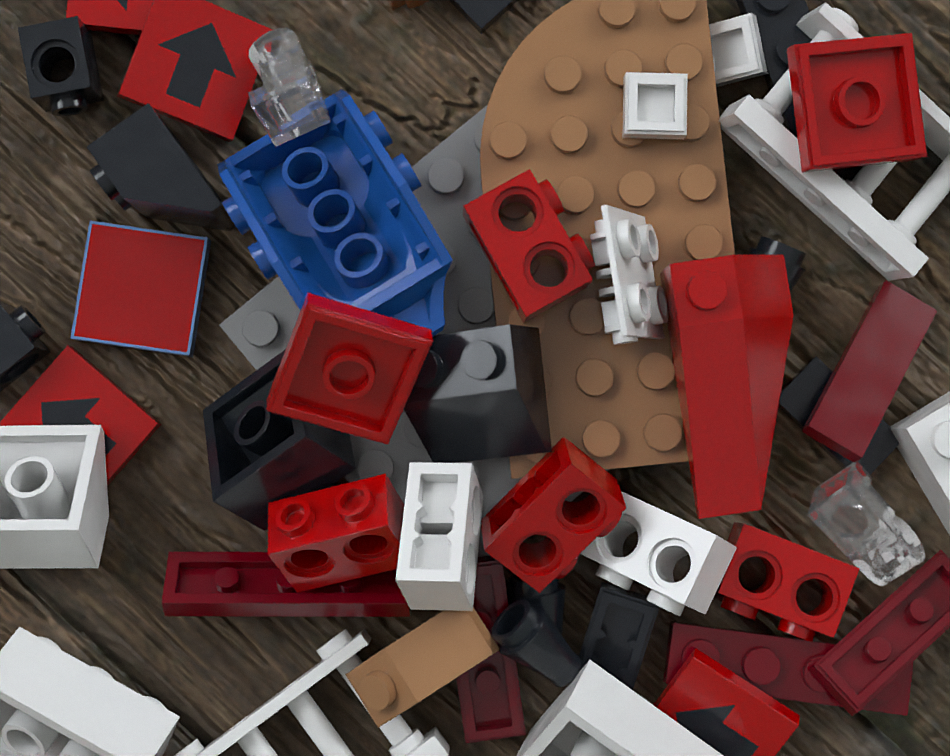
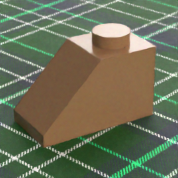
(421, 663)

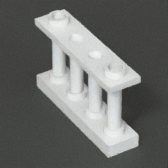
(840, 202)
(335, 654)

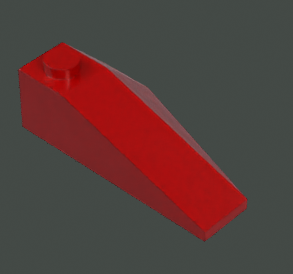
(729, 362)

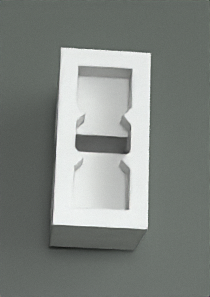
(440, 537)
(660, 545)

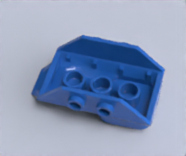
(340, 218)

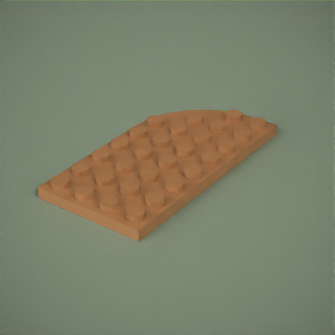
(563, 120)

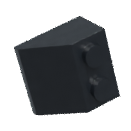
(151, 170)
(481, 395)
(266, 455)

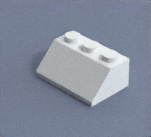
(52, 496)
(72, 709)

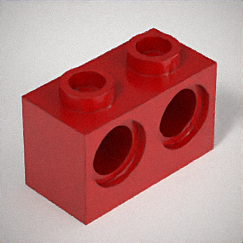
(513, 252)
(540, 508)
(336, 533)
(786, 570)

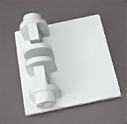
(629, 249)

